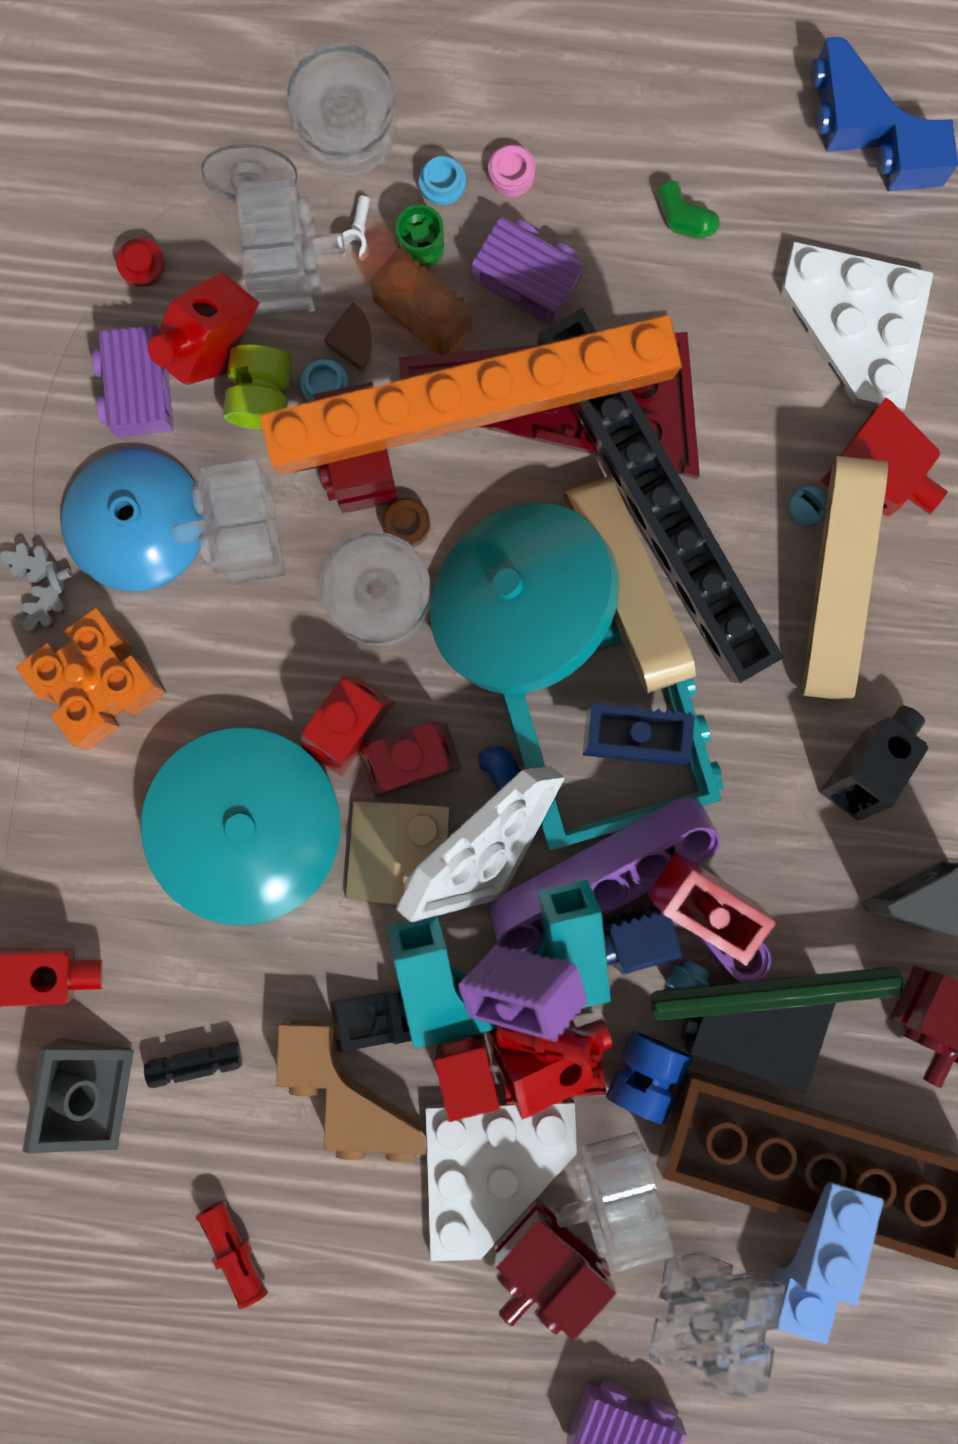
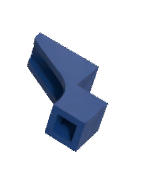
(861, 115)

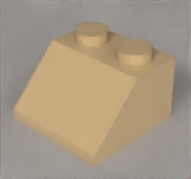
(389, 845)

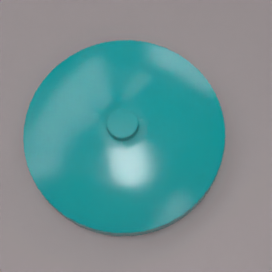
(524, 598)
(240, 826)

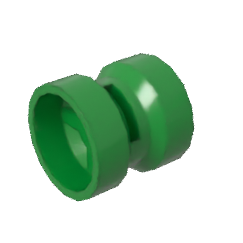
(419, 226)

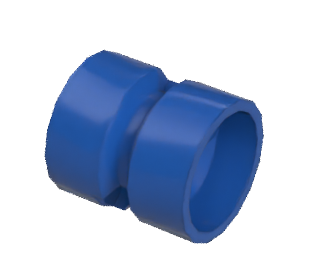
(656, 1060)

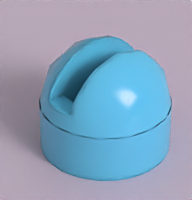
(801, 511)

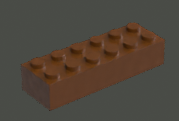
(786, 1153)

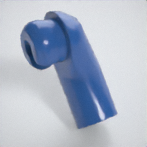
(499, 765)

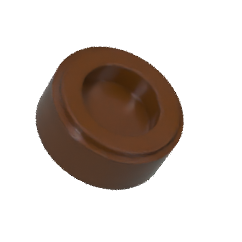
(407, 520)

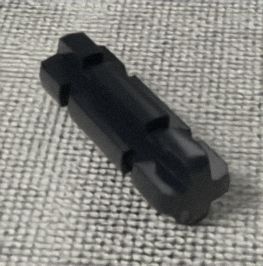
(193, 1064)

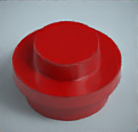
(140, 262)

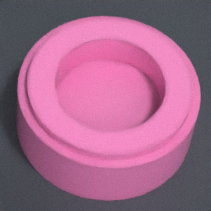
(511, 170)

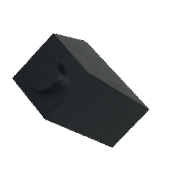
(765, 1044)

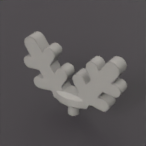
(49, 597)

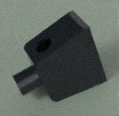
(878, 765)

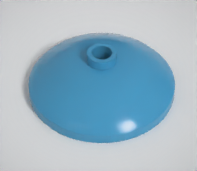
(136, 551)

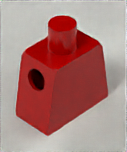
(195, 342)
(909, 454)
(345, 723)
(22, 980)
(541, 1084)

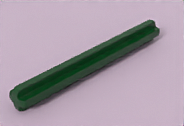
(776, 993)

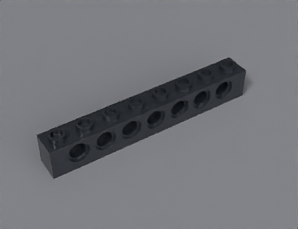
(672, 522)

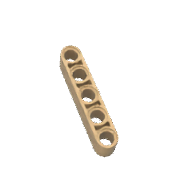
(844, 577)
(642, 608)

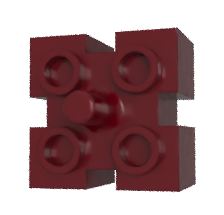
(359, 480)
(931, 1019)
(552, 1269)

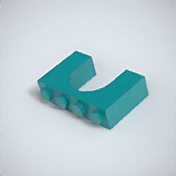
(431, 983)

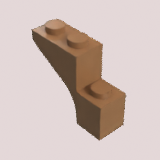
(354, 1115)

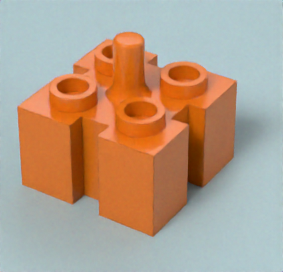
(90, 679)

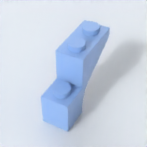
(828, 1262)

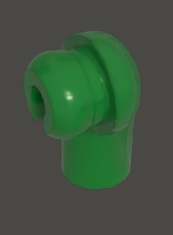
(684, 217)

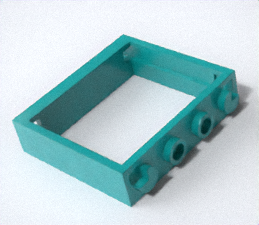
(703, 772)

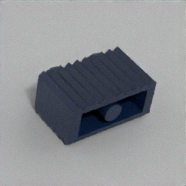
(638, 734)
(640, 940)

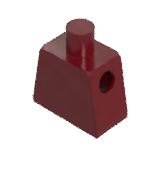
(409, 758)

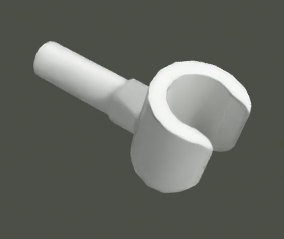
(357, 229)

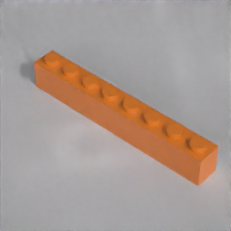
(471, 395)

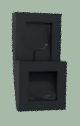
(370, 1021)

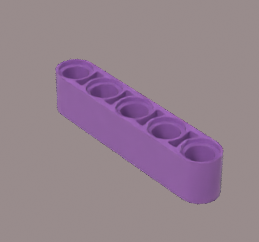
(616, 869)

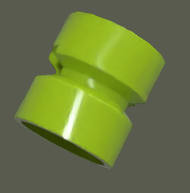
(258, 382)

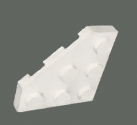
(860, 318)
(485, 851)
(490, 1172)

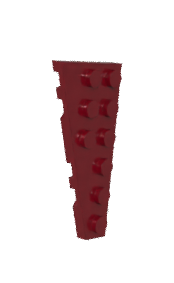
(665, 405)

